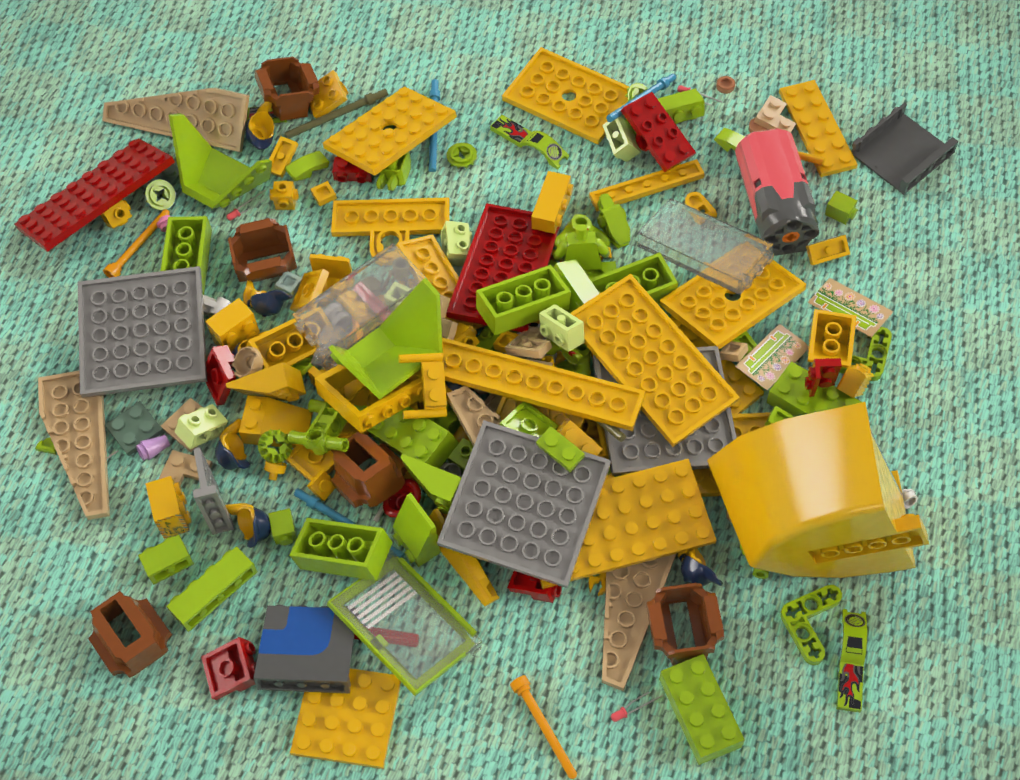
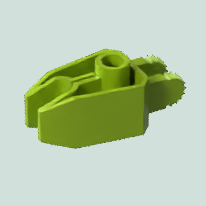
(395, 174)
(613, 221)

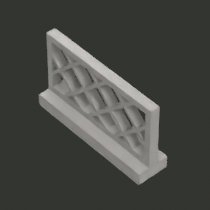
(209, 498)

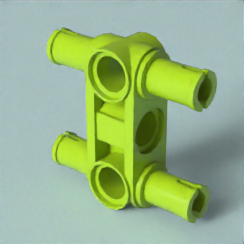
(324, 430)

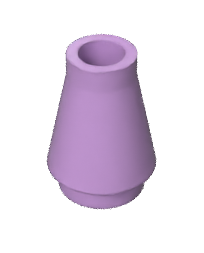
(151, 447)

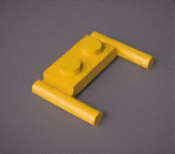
(432, 383)

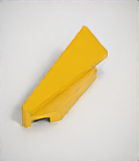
(467, 567)

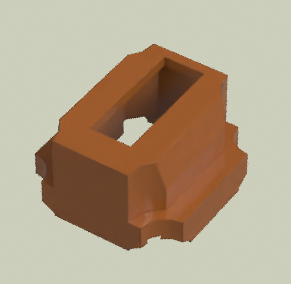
(301, 83)
(261, 240)
(374, 483)
(703, 616)
(141, 652)

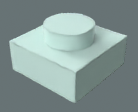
(288, 283)

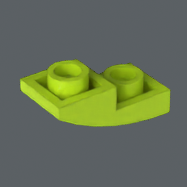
(728, 139)
(303, 167)

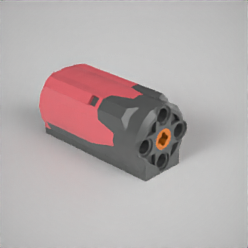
(777, 190)

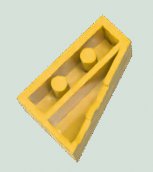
(552, 202)

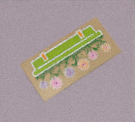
(841, 299)
(772, 356)

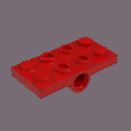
(657, 132)

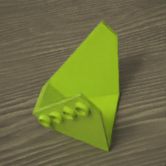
(209, 173)
(408, 330)

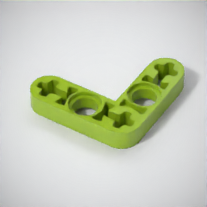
(874, 346)
(801, 621)

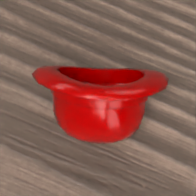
(393, 506)

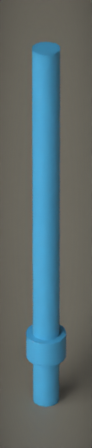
(661, 84)
(434, 94)
(315, 503)

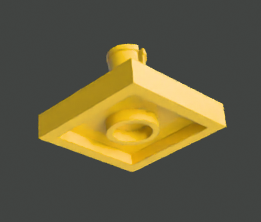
(309, 288)

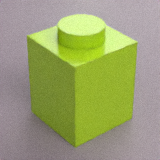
(841, 207)
(283, 527)

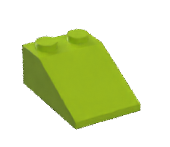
(435, 482)
(415, 532)

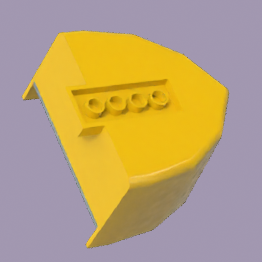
(817, 498)

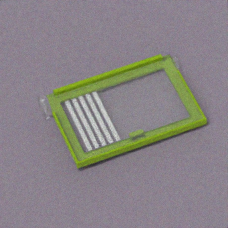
(406, 624)

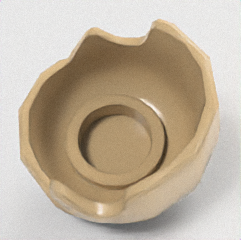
(247, 361)

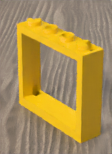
(339, 376)

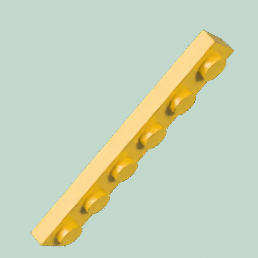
(650, 183)

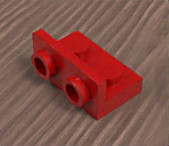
(822, 374)

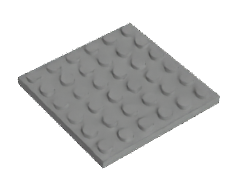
(141, 332)
(647, 446)
(523, 505)

